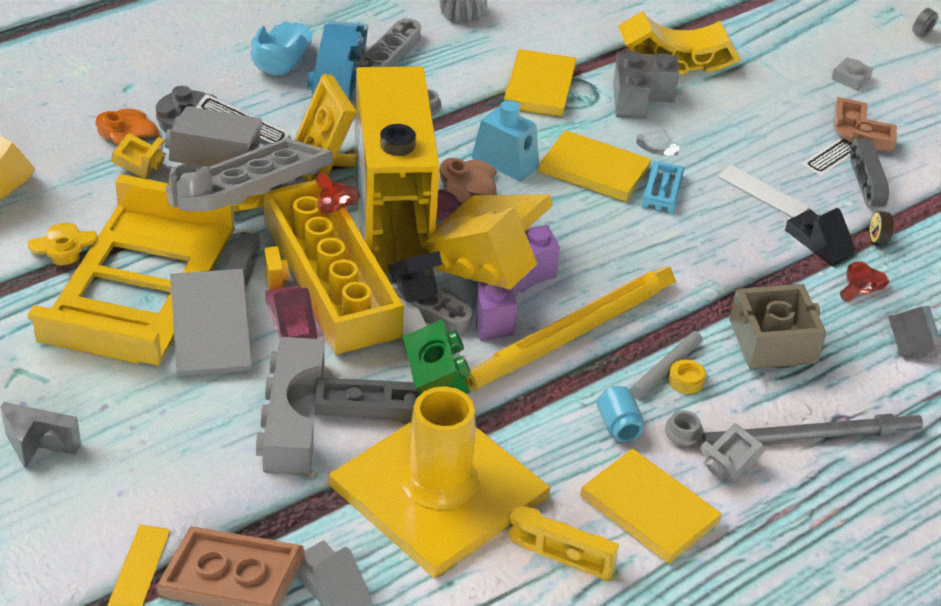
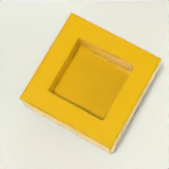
(275, 268)

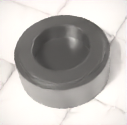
(925, 22)

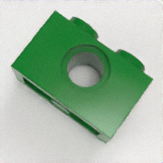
(436, 358)

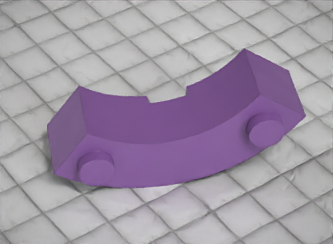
(497, 306)

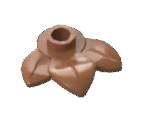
(467, 178)

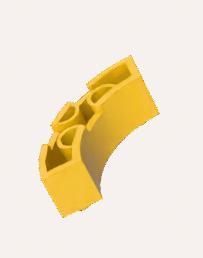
(695, 49)

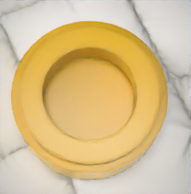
(687, 376)

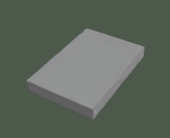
(210, 322)

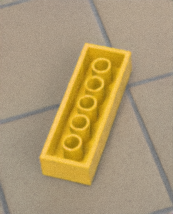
(336, 265)

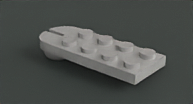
(243, 176)

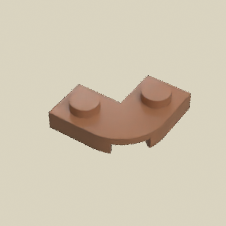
(852, 123)

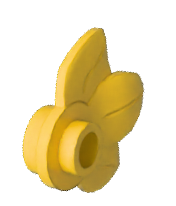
(62, 243)

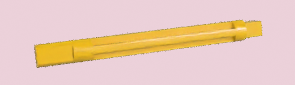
(570, 327)

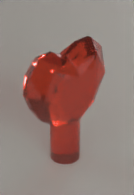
(335, 195)
(862, 279)

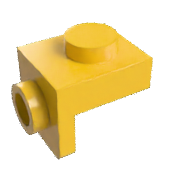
(139, 155)

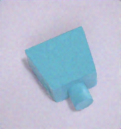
(508, 142)

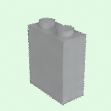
(211, 136)

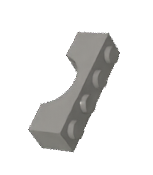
(288, 435)

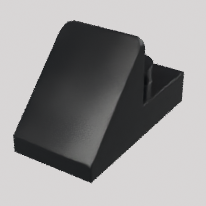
(823, 235)
(415, 276)

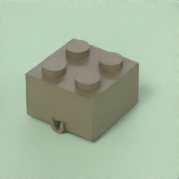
(777, 326)

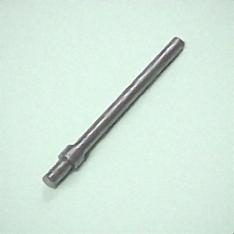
(881, 425)

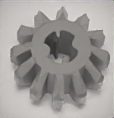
(463, 9)

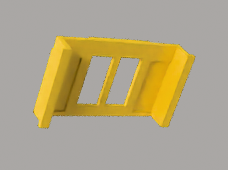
(144, 225)

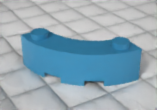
(336, 54)

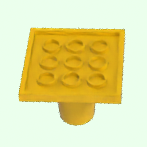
(438, 483)

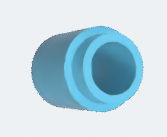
(620, 413)

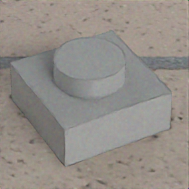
(852, 73)

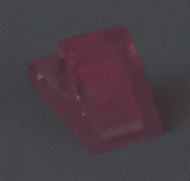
(292, 312)

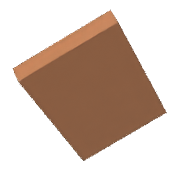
(230, 569)

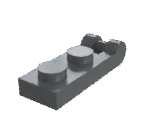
(365, 398)

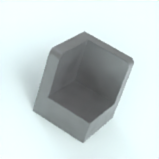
(915, 330)

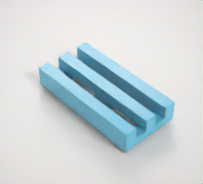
(659, 201)

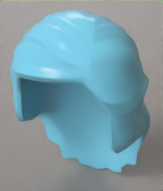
(280, 48)

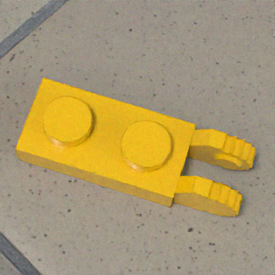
(563, 543)

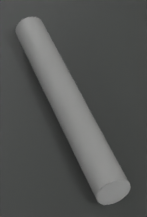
(663, 367)

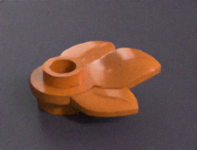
(118, 124)

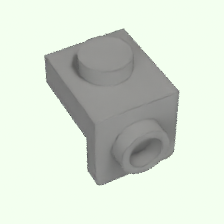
(732, 453)

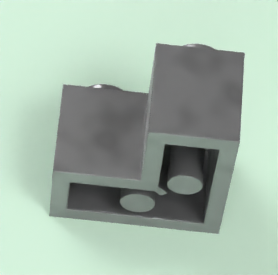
(643, 79)

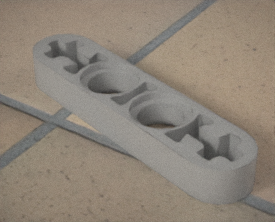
(403, 35)

